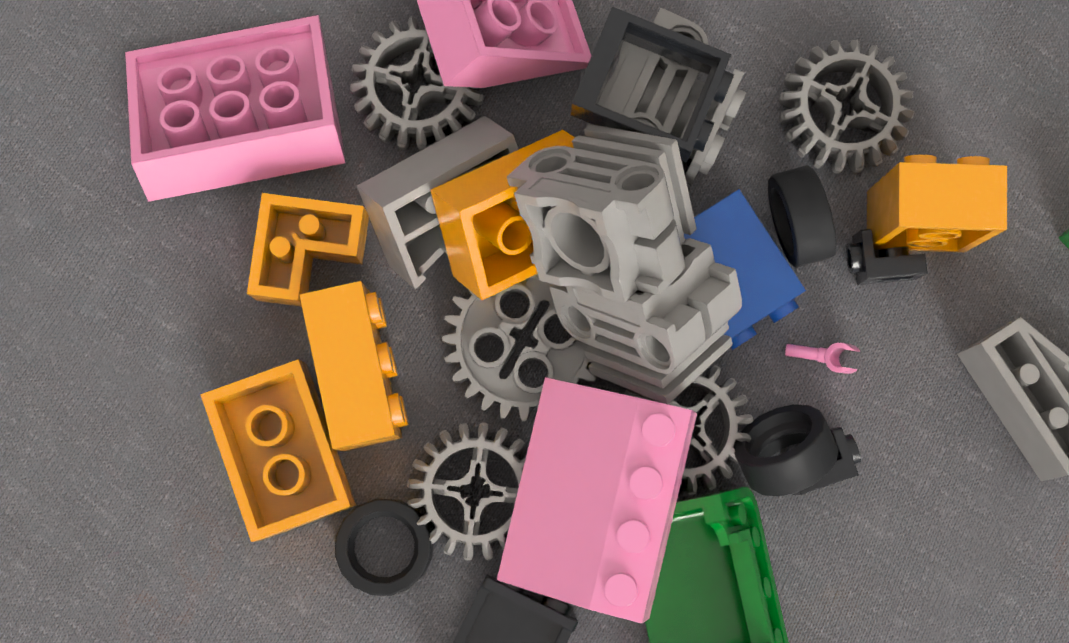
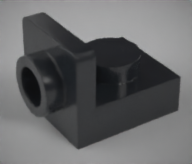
(892, 265)
(845, 465)

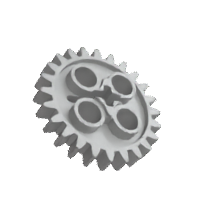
(485, 318)

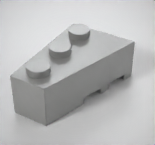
(402, 201)
(1028, 390)

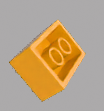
(938, 204)
(483, 225)
(353, 366)
(277, 450)

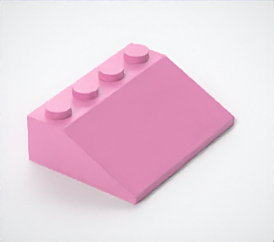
(503, 40)
(232, 109)
(597, 499)

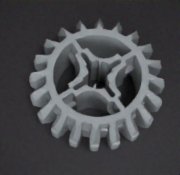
(398, 81)
(863, 112)
(701, 443)
(431, 486)

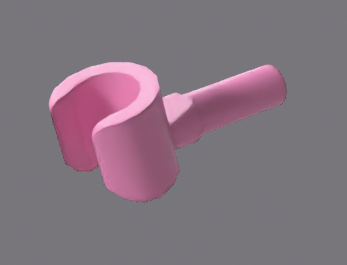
(824, 355)

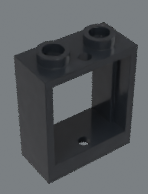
(662, 41)

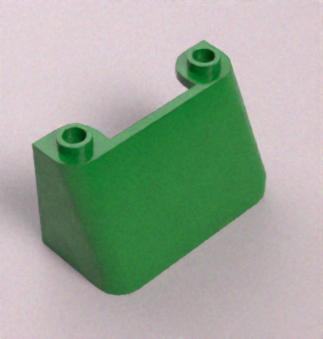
(716, 575)

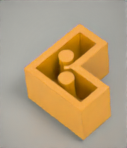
(294, 233)

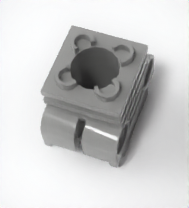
(666, 92)
(607, 212)
(653, 339)

